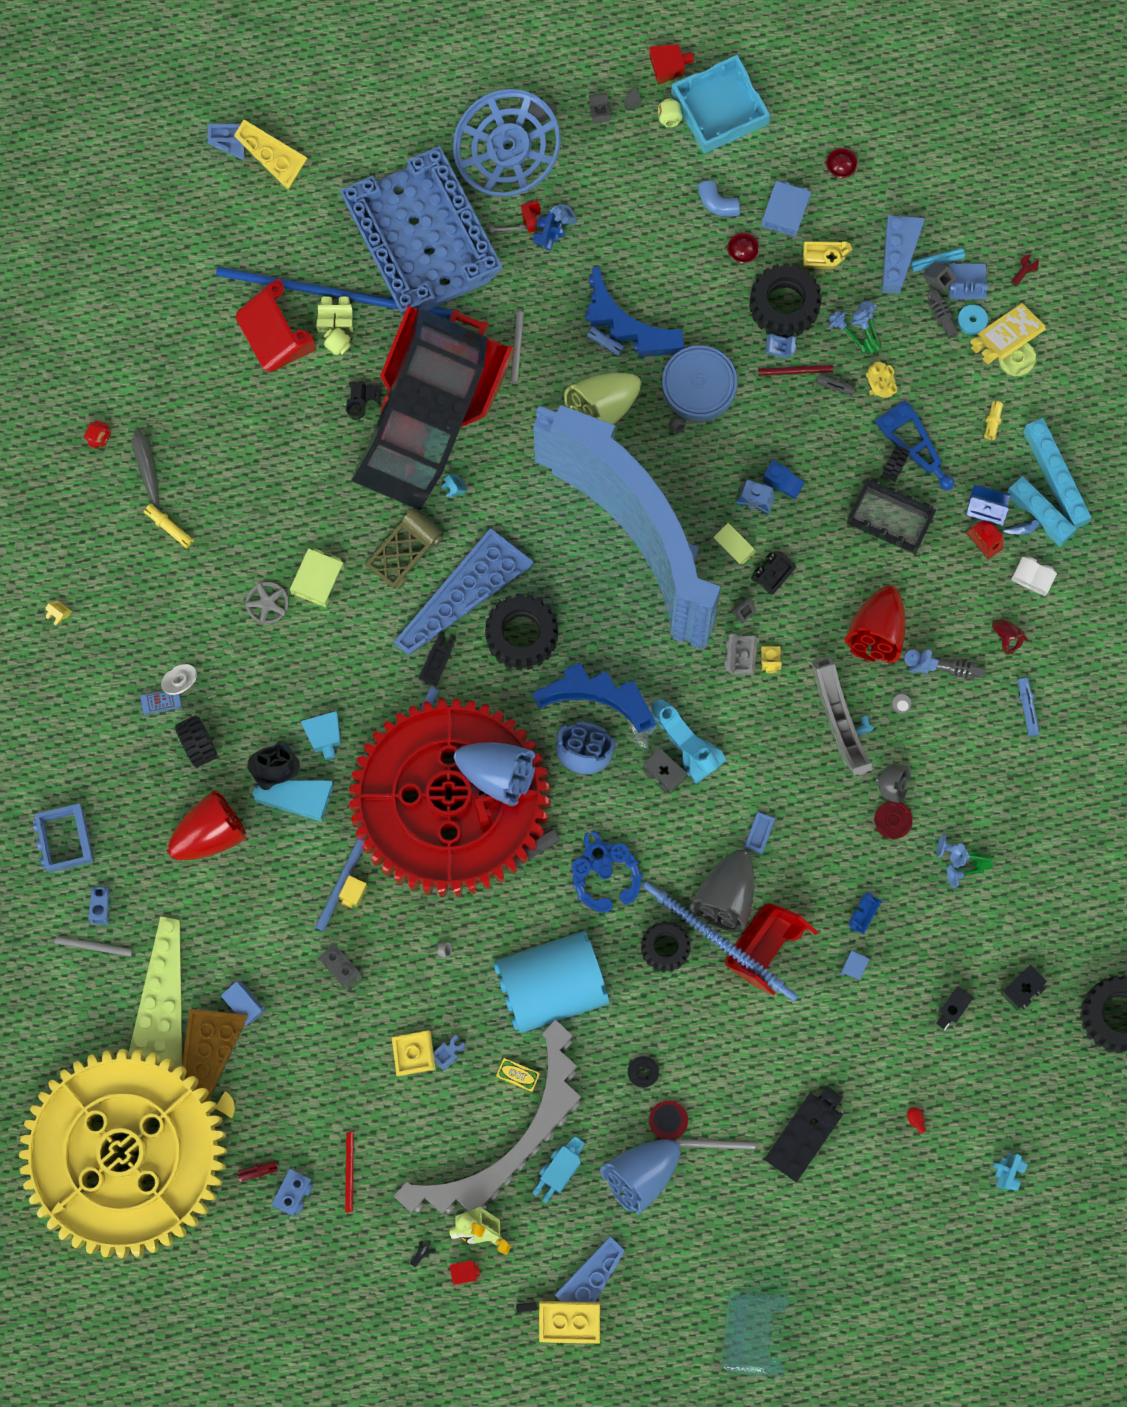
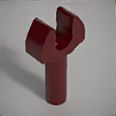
(1025, 268)

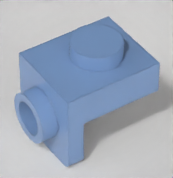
(780, 346)

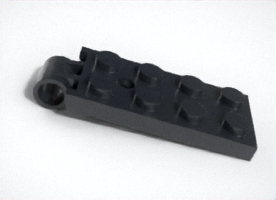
(800, 1139)

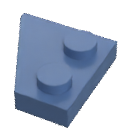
(223, 138)

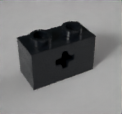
(1030, 978)

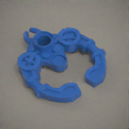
(603, 867)

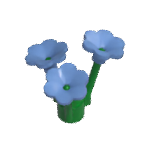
(959, 857)

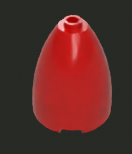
(880, 624)
(206, 830)

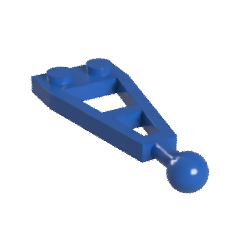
(898, 417)

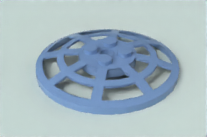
(500, 136)

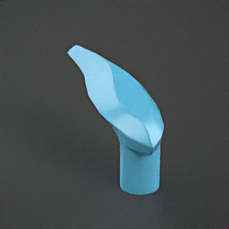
(865, 728)

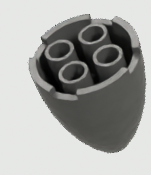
(727, 892)

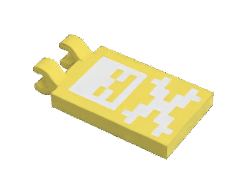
(1007, 334)

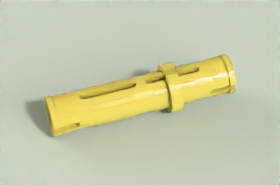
(163, 521)

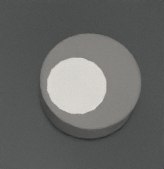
(901, 703)

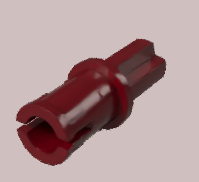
(257, 1171)

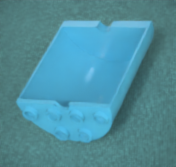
(551, 982)

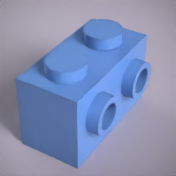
(292, 1193)

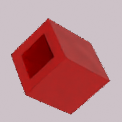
(464, 1272)

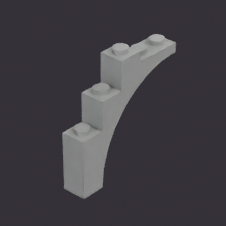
(838, 716)

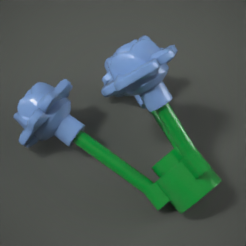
(860, 318)

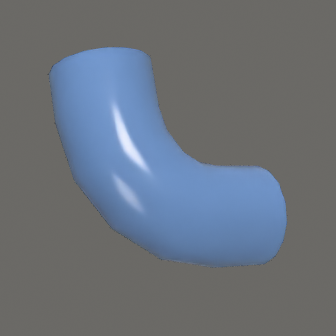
(715, 203)

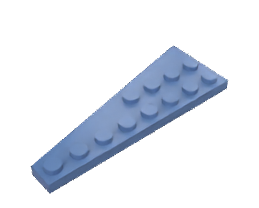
(479, 576)

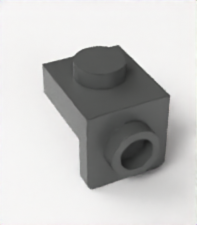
(599, 108)

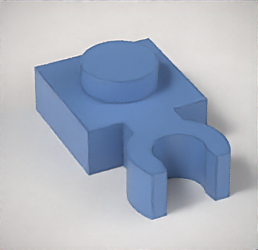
(564, 214)
(445, 1055)

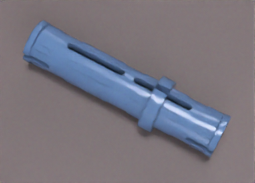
(1026, 698)

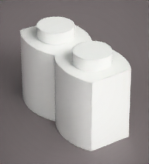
(1034, 576)

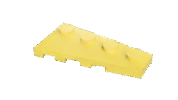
(274, 155)

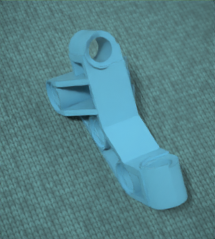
(698, 755)

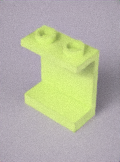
(316, 577)

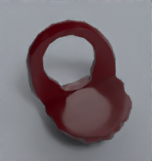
(1008, 632)

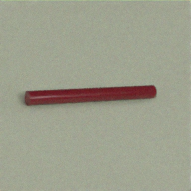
(795, 370)

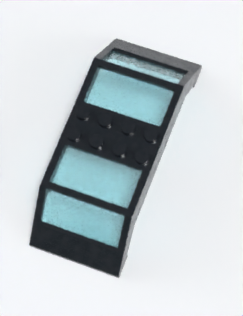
(423, 410)

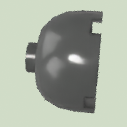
(893, 782)

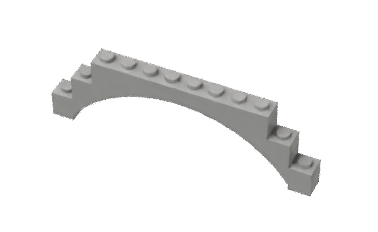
(485, 1185)

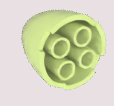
(604, 395)

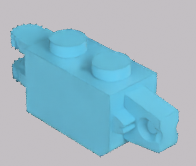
(561, 1169)

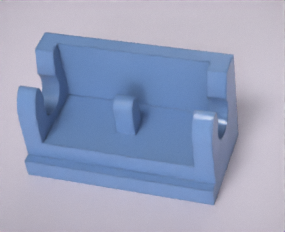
(243, 1002)

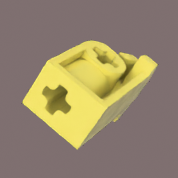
(816, 254)

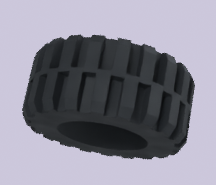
(785, 277)
(521, 656)
(1092, 1014)

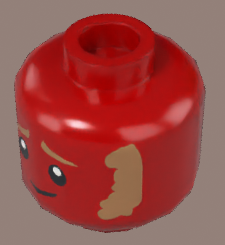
(97, 434)

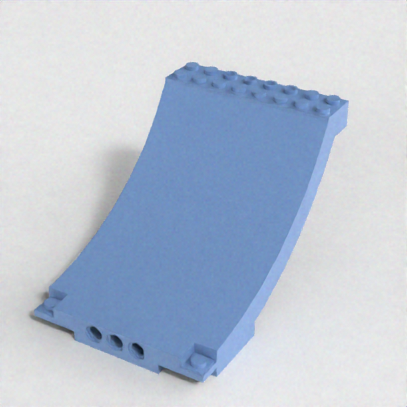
(589, 458)

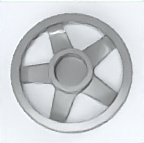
(267, 602)

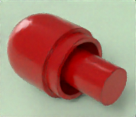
(916, 1119)

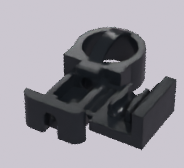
(362, 393)

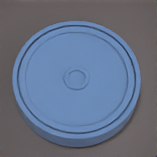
(699, 383)

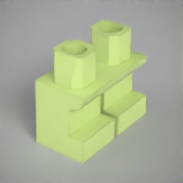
(327, 314)

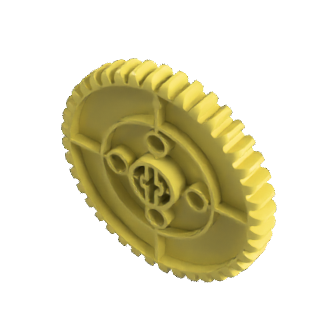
(178, 1156)

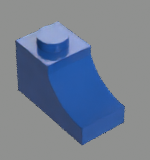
(782, 480)

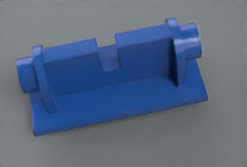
(861, 919)

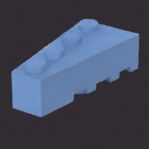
(900, 243)

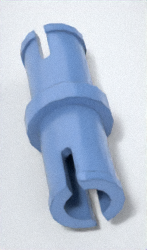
(605, 341)

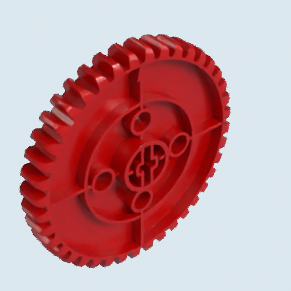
(410, 834)

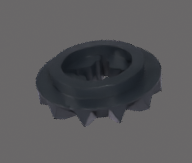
(652, 1074)

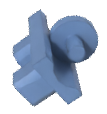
(920, 661)

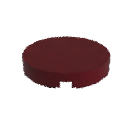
(889, 824)

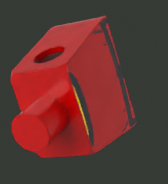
(986, 537)

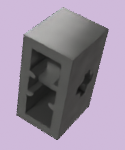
(675, 773)

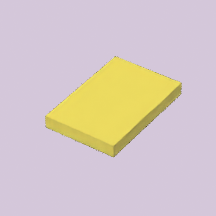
(569, 1322)

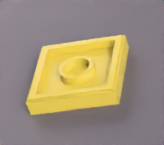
(413, 1053)

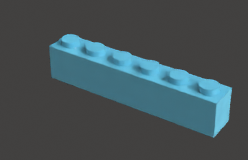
(1056, 473)

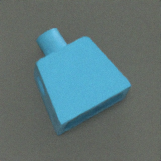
(323, 733)

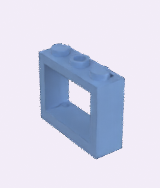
(42, 842)

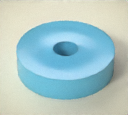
(976, 312)

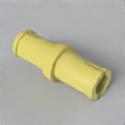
(993, 420)

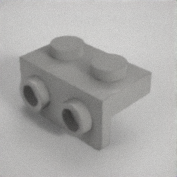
(741, 655)

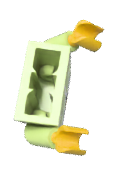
(478, 1227)

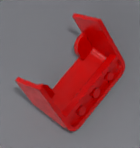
(765, 938)

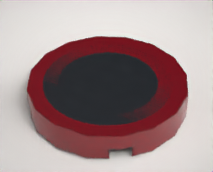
(668, 1120)

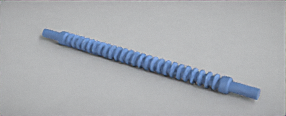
(777, 984)

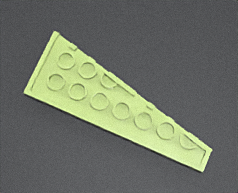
(160, 1010)

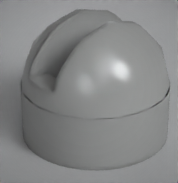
(442, 949)

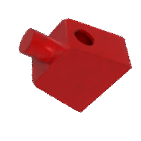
(668, 62)

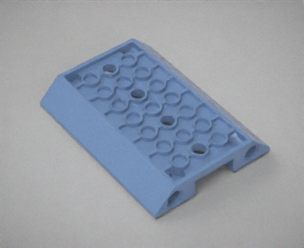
(444, 225)

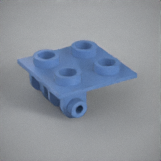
(969, 281)

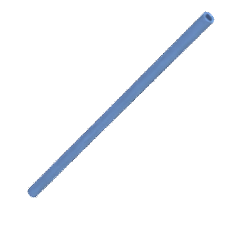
(354, 856)

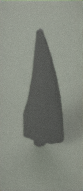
(146, 465)

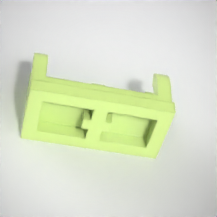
(734, 544)

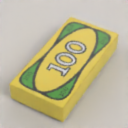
(518, 1075)

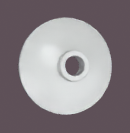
(179, 679)

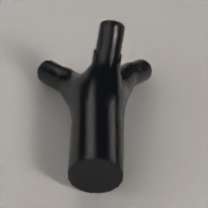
(422, 1252)

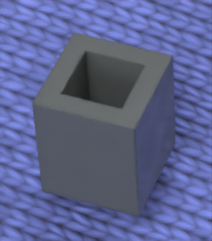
(939, 276)

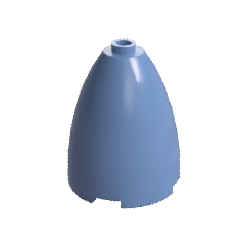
(497, 769)
(641, 1173)

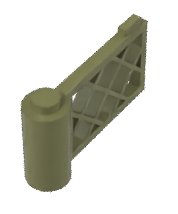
(419, 528)

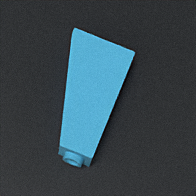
(297, 797)

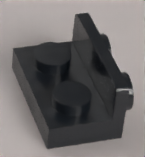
(773, 571)

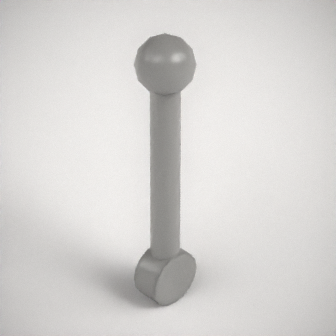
(491, 229)

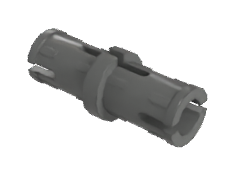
(836, 384)

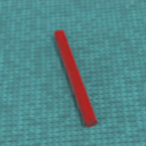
(349, 1172)

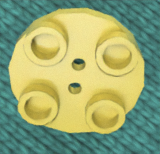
(881, 380)

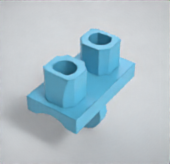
(1007, 1169)

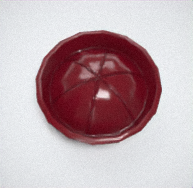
(841, 163)
(743, 248)

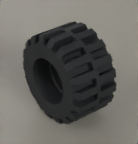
(196, 741)
(665, 963)

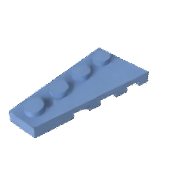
(592, 1275)

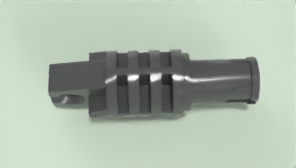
(942, 313)
(961, 668)

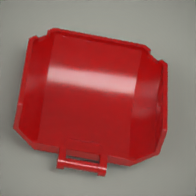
(495, 366)

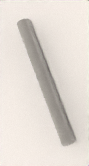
(517, 345)
(93, 946)
(716, 1144)

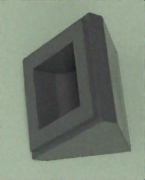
(633, 100)
(744, 610)

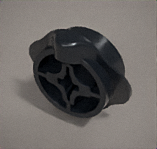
(273, 765)

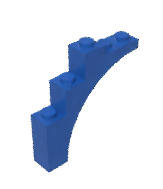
(650, 340)
(599, 689)

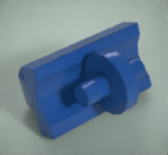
(551, 231)

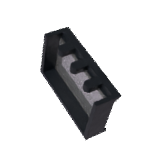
(891, 516)

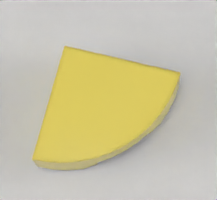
(226, 1105)

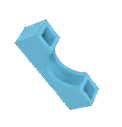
(1053, 522)

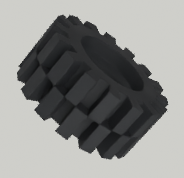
(896, 463)

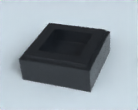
(526, 1307)

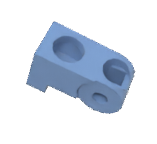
(99, 905)

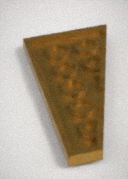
(209, 1045)

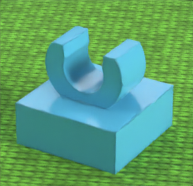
(455, 485)

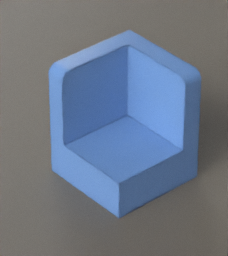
(855, 965)

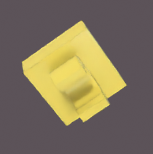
(57, 610)

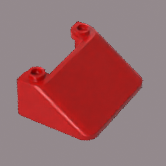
(269, 332)

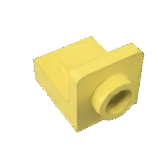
(771, 659)

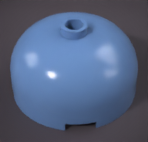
(583, 757)

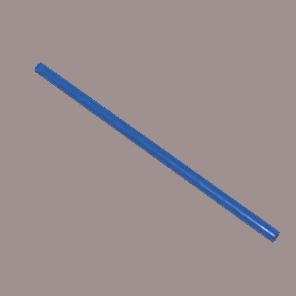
(320, 290)

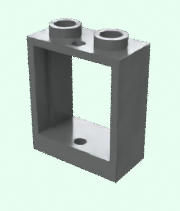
(341, 967)

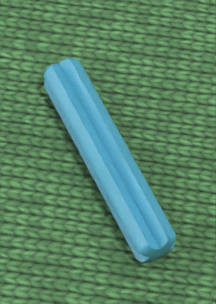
(942, 258)

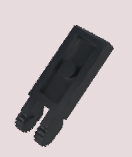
(436, 661)

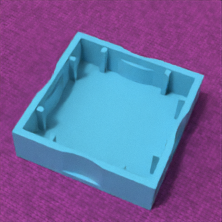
(720, 104)

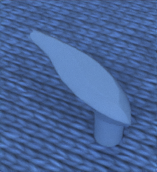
(1024, 528)

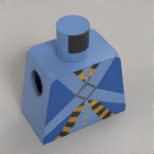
(756, 496)

